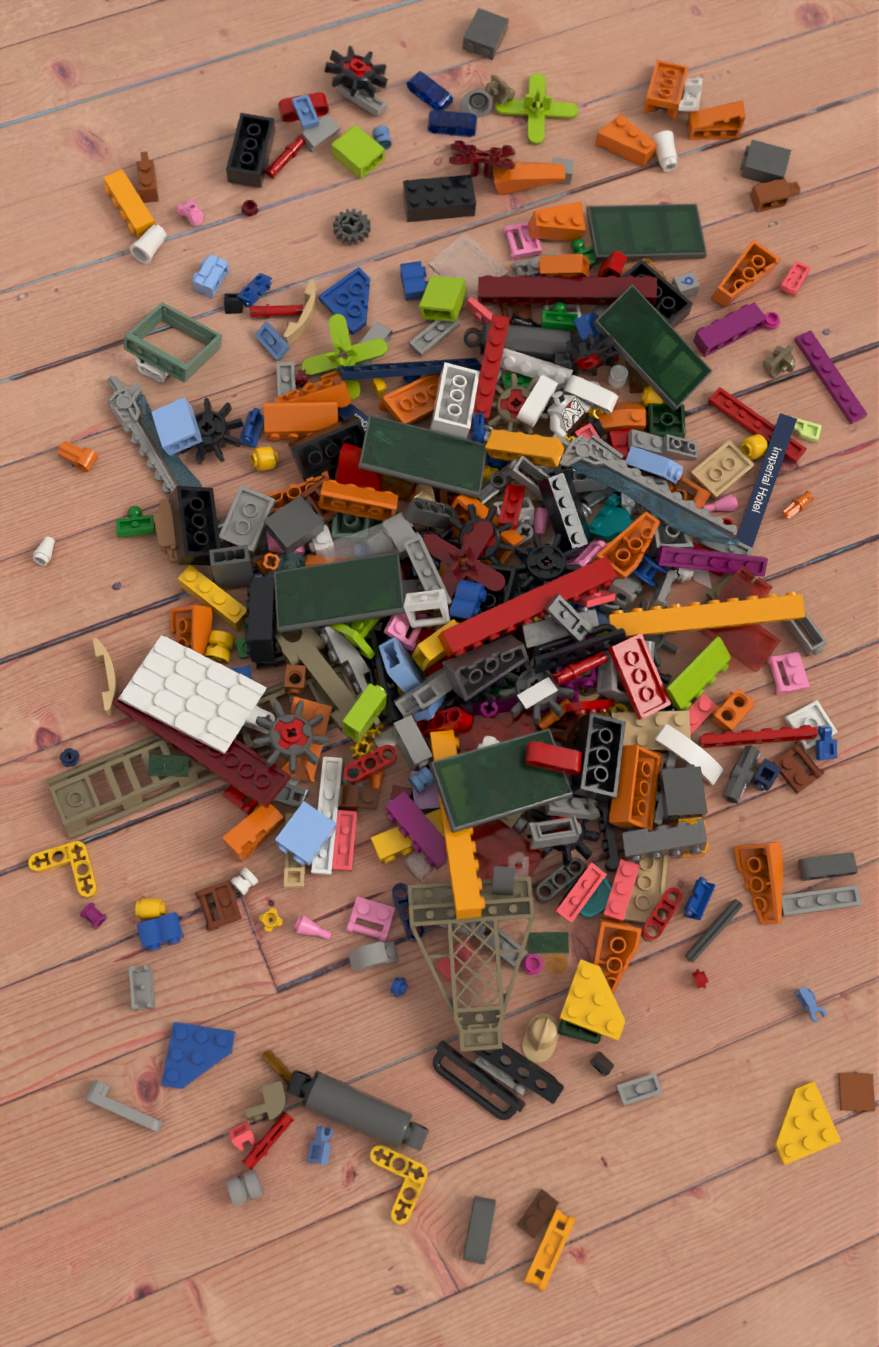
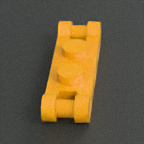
(549, 1250)

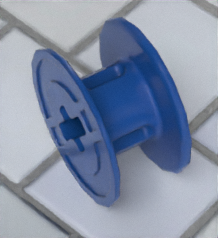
(648, 569)

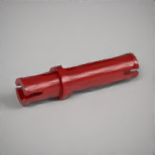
(289, 153)
(283, 310)
(573, 671)
(260, 1149)

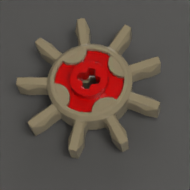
(507, 405)

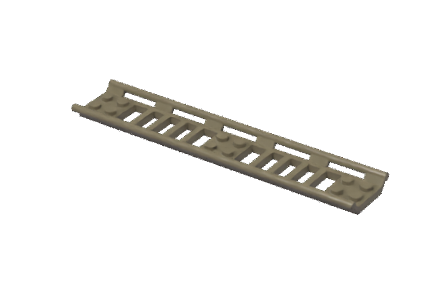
(78, 800)

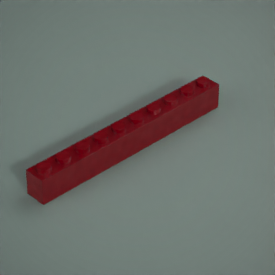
(569, 290)

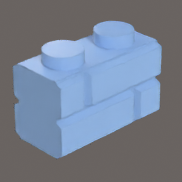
(210, 276)

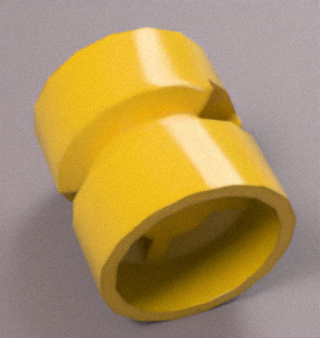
(219, 647)

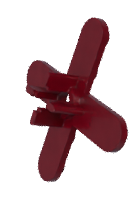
(487, 157)
(471, 549)

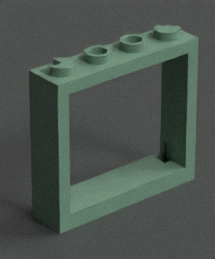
(137, 346)

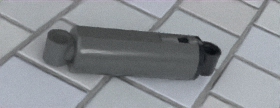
(527, 340)
(357, 1109)

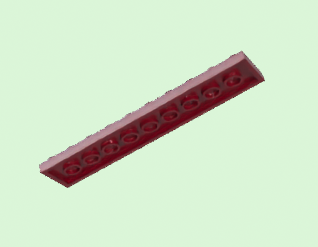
(238, 766)

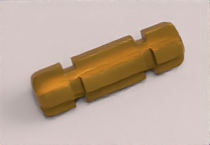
(277, 1065)

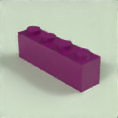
(729, 329)
(418, 829)

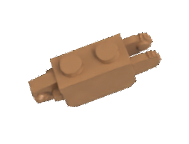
(165, 530)

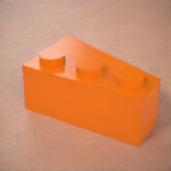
(716, 122)

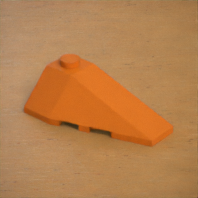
(624, 416)
(688, 490)
(615, 948)

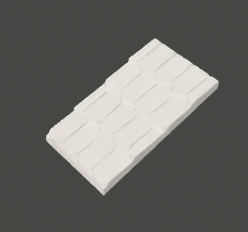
(192, 694)

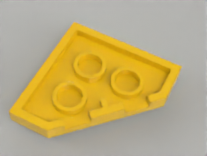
(592, 1003)
(805, 1125)

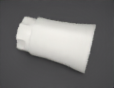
(666, 150)
(148, 244)

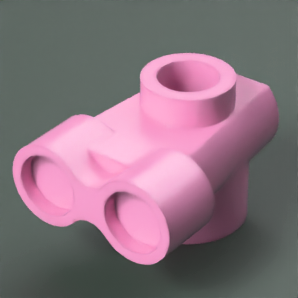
(190, 210)

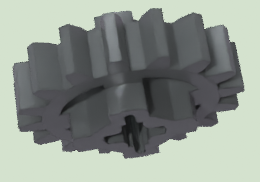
(351, 226)

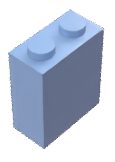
(176, 426)
(654, 464)
(400, 665)
(305, 834)

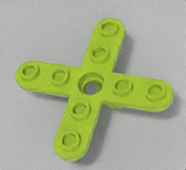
(536, 117)
(341, 342)

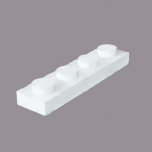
(534, 367)

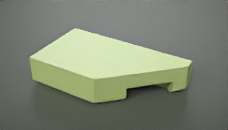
(807, 430)

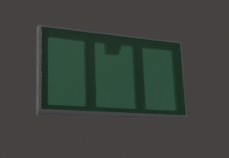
(646, 231)
(653, 347)
(423, 456)
(339, 592)
(496, 782)

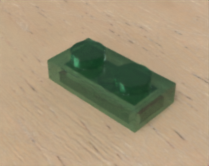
(168, 765)
(548, 943)

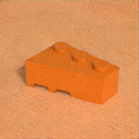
(627, 140)
(558, 222)
(253, 831)

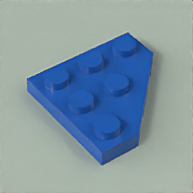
(349, 299)
(194, 1052)

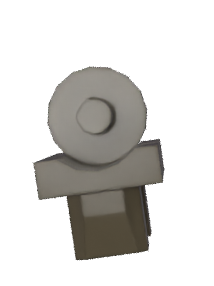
(499, 90)
(783, 361)

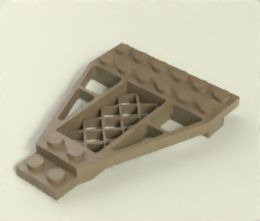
(434, 905)

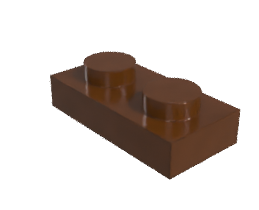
(537, 1213)

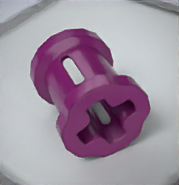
(492, 710)
(93, 915)

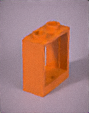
(564, 265)

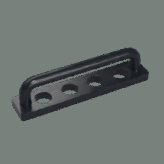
(542, 663)
(393, 713)
(553, 1087)
(515, 1102)

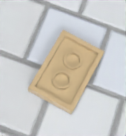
(722, 469)

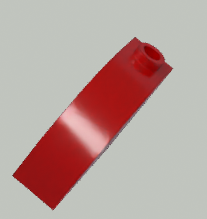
(350, 473)

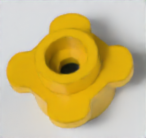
(272, 913)

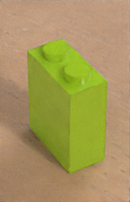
(358, 151)
(443, 298)
(364, 712)

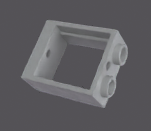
(608, 682)
(412, 744)

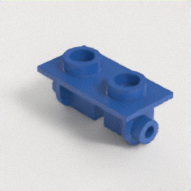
(259, 285)
(252, 428)
(698, 902)

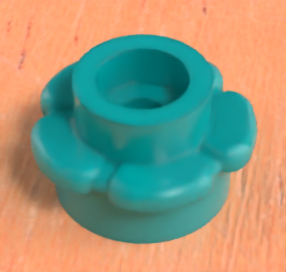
(614, 500)

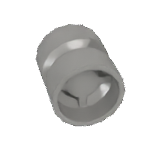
(244, 1188)

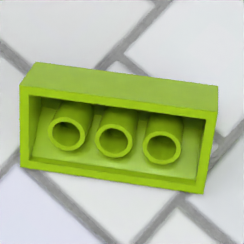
(698, 675)

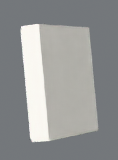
(810, 715)

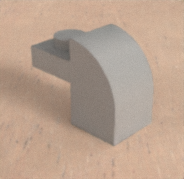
(372, 955)

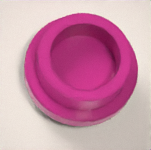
(772, 320)
(532, 964)

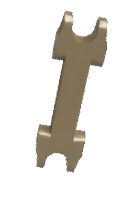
(307, 653)

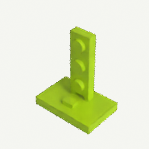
(356, 633)

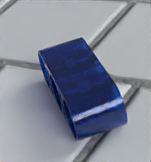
(429, 91)
(452, 123)
(400, 905)

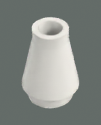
(43, 553)

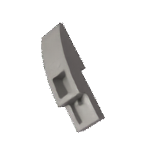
(667, 446)
(344, 652)
(424, 694)

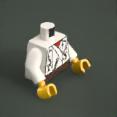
(568, 414)

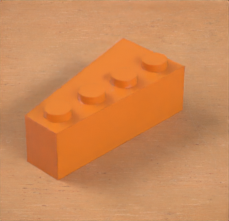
(748, 270)

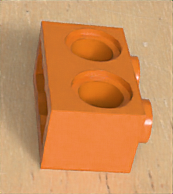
(734, 713)

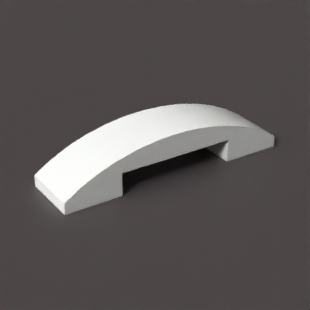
(692, 95)
(689, 752)

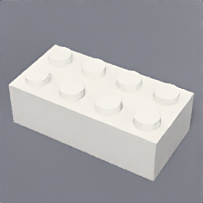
(455, 400)

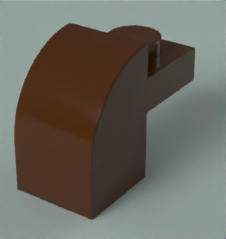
(355, 797)

